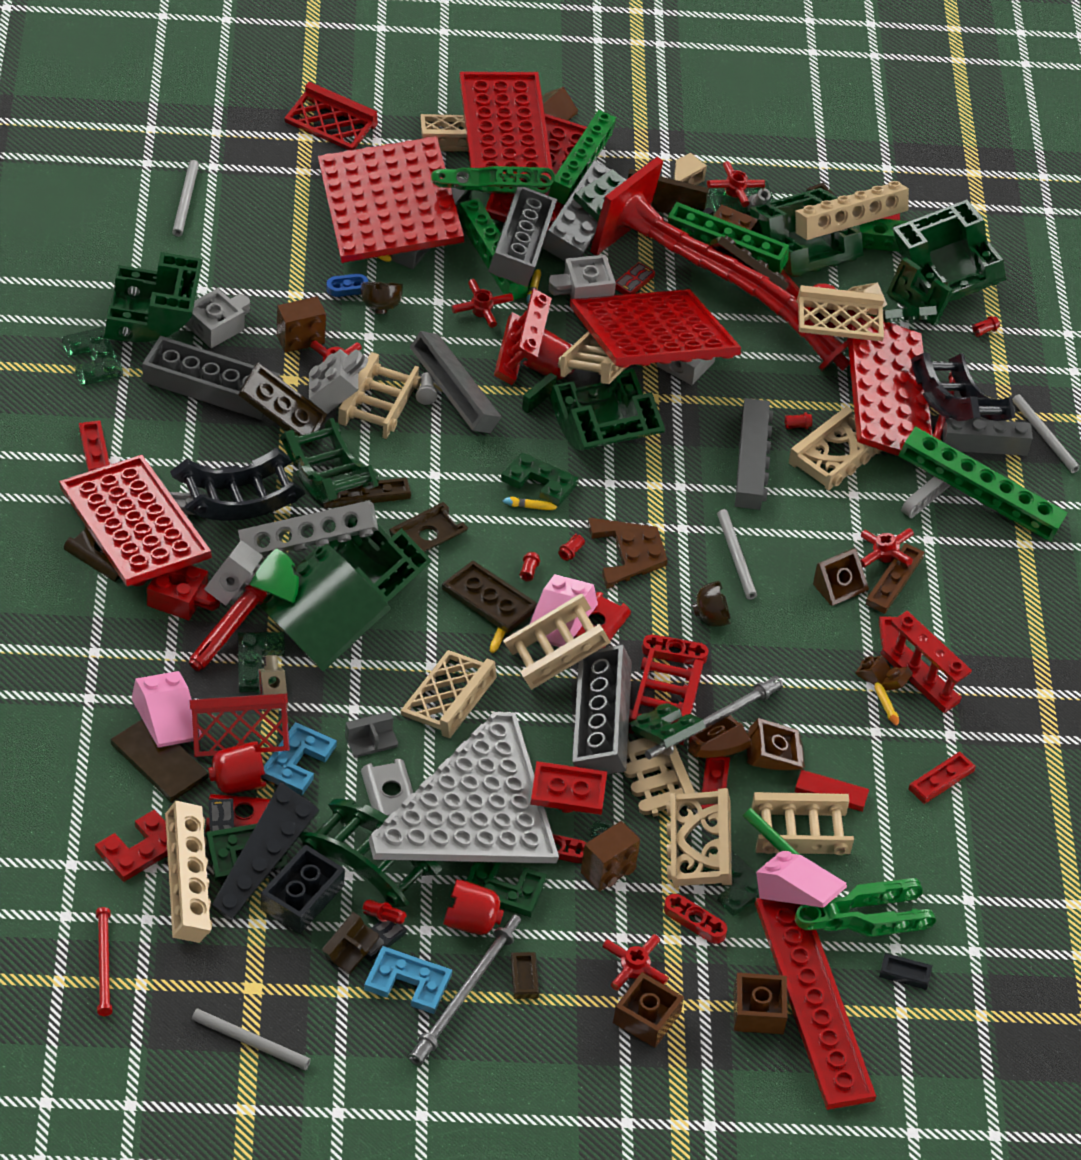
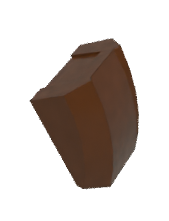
(719, 739)
(774, 746)

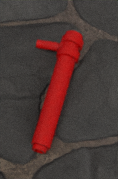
(226, 627)

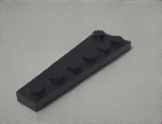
(271, 839)

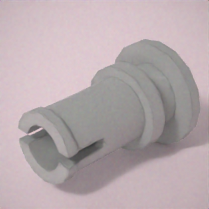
(759, 198)
(426, 392)

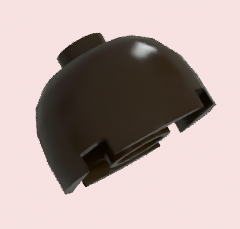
(381, 295)
(712, 605)

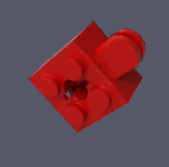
(181, 599)

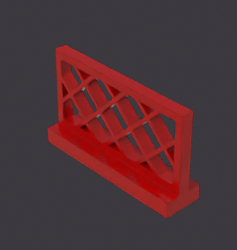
(339, 106)
(244, 704)

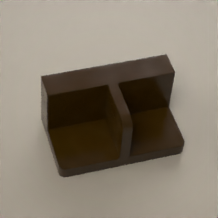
(350, 943)

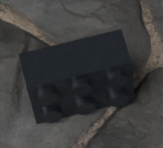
(302, 889)

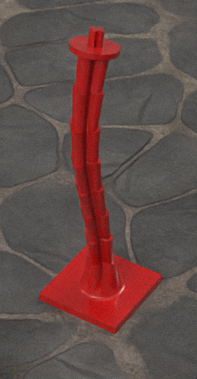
(631, 208)

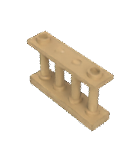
(589, 356)
(349, 410)
(566, 655)
(805, 804)

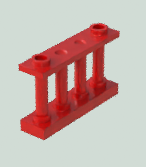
(522, 337)
(923, 676)
(687, 692)

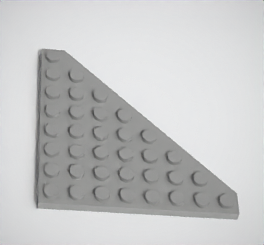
(473, 806)

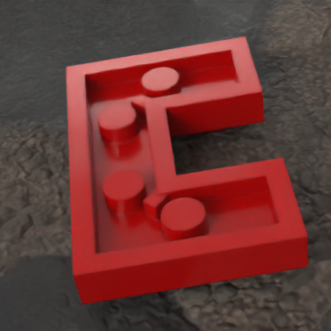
(130, 861)

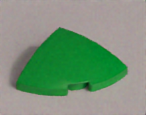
(277, 577)

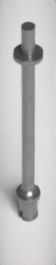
(761, 691)
(428, 1041)

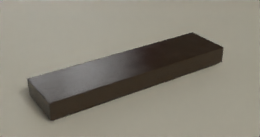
(386, 491)

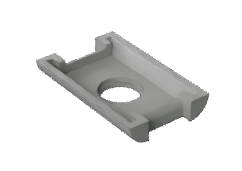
(377, 776)

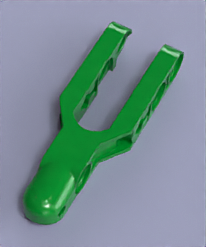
(491, 178)
(837, 913)

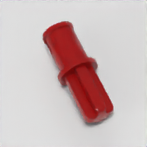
(383, 912)

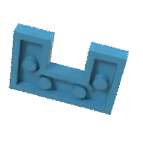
(282, 764)
(394, 965)

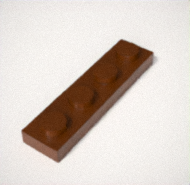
(894, 580)

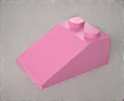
(556, 593)
(165, 708)
(797, 881)

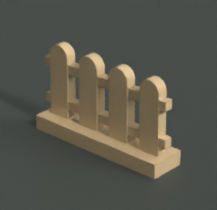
(665, 779)

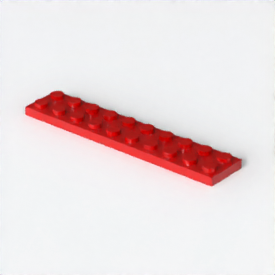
(816, 1007)

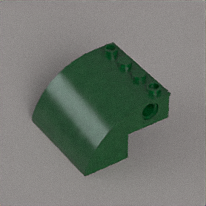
(778, 222)
(951, 248)
(153, 302)
(605, 412)
(381, 560)
(330, 607)

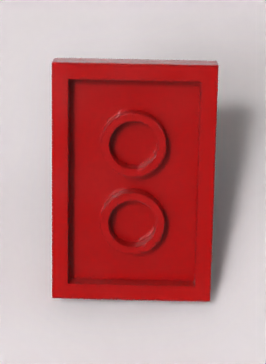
(568, 788)

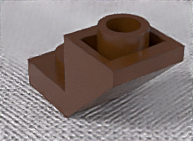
(877, 670)

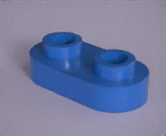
(345, 285)

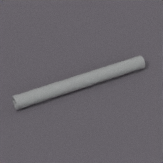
(185, 198)
(1046, 434)
(737, 554)
(251, 1039)

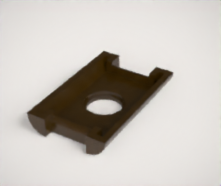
(434, 519)
(83, 549)

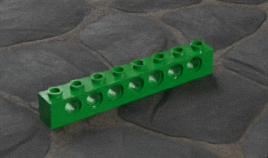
(983, 484)

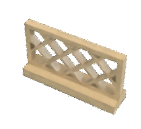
(449, 138)
(841, 302)
(465, 697)

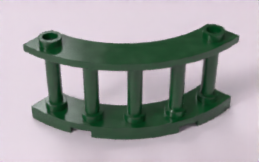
(320, 484)
(367, 817)

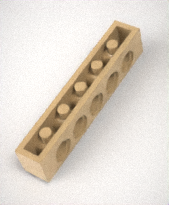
(852, 210)
(188, 872)

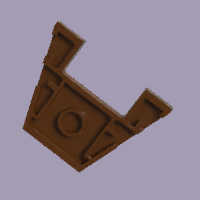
(638, 548)

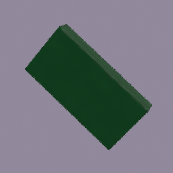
(538, 393)

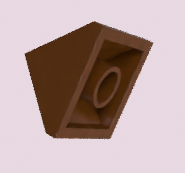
(559, 104)
(840, 577)

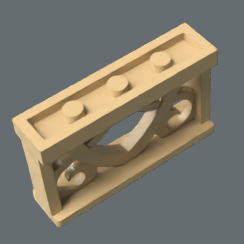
(807, 450)
(722, 860)

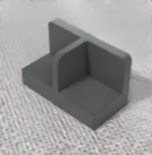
(371, 734)

